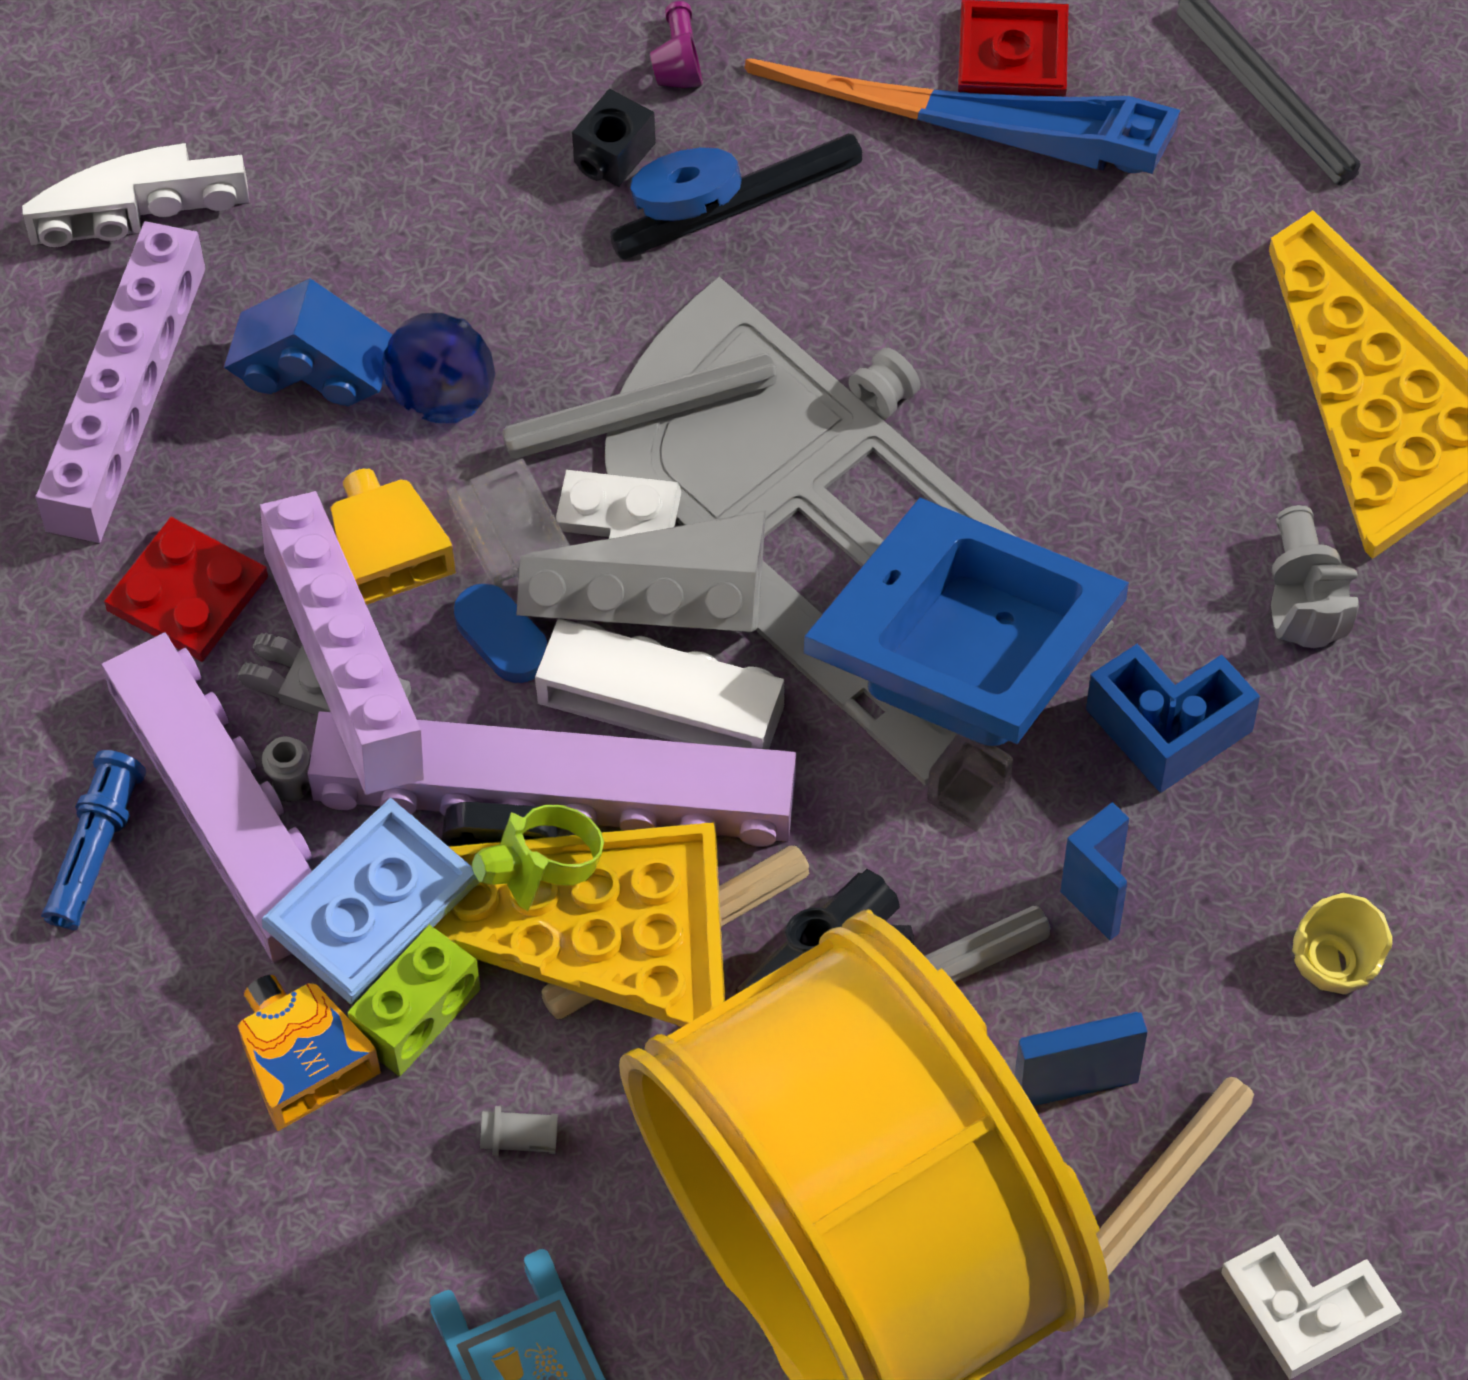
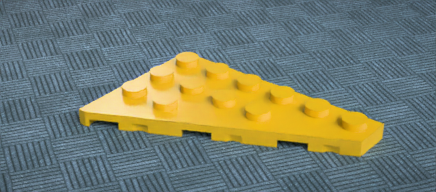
(1381, 381)
(628, 935)

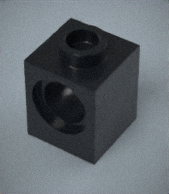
(613, 138)

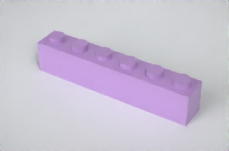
(342, 643)
(210, 778)

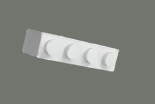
(657, 688)

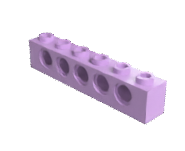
(121, 382)

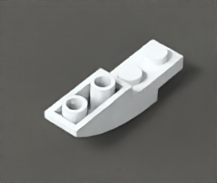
(113, 194)

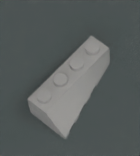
(663, 577)

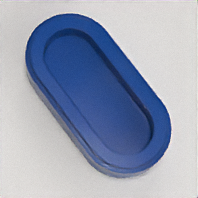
(500, 636)

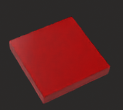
(1013, 48)

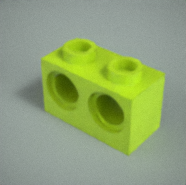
(416, 998)

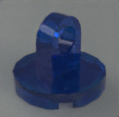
(438, 367)

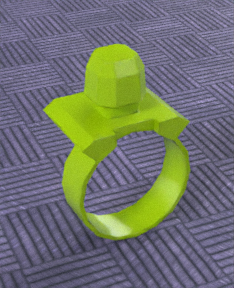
(522, 869)

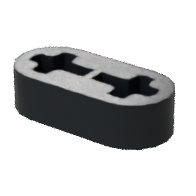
(485, 823)

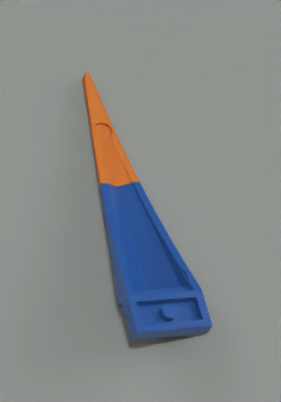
(1068, 128)

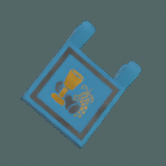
(525, 1344)

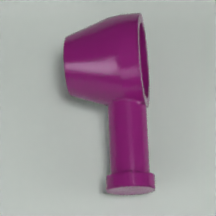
(677, 60)

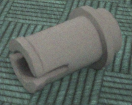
(287, 765)
(518, 1131)

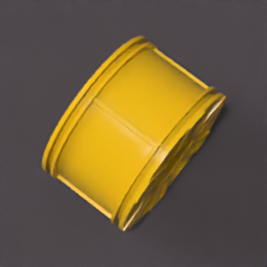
(868, 1168)

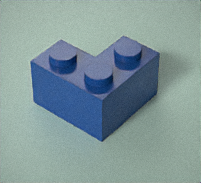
(312, 339)
(1166, 725)

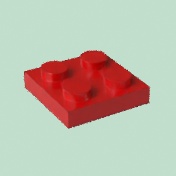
(186, 588)

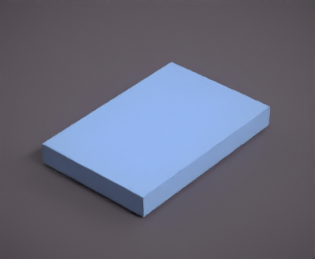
(370, 900)

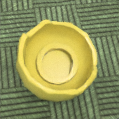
(1345, 925)

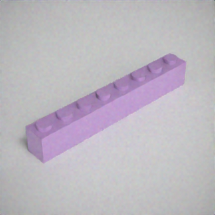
(604, 777)

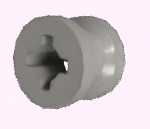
(885, 382)

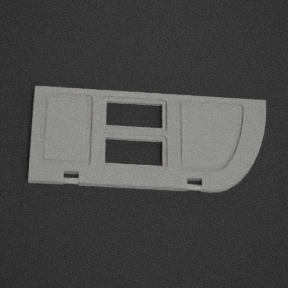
(779, 456)

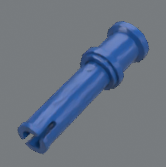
(99, 815)

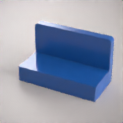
(1093, 869)

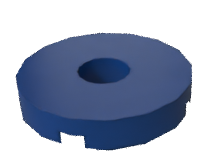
(684, 182)

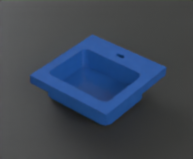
(965, 623)

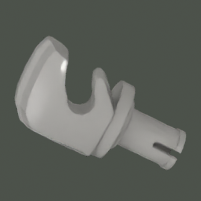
(1312, 586)

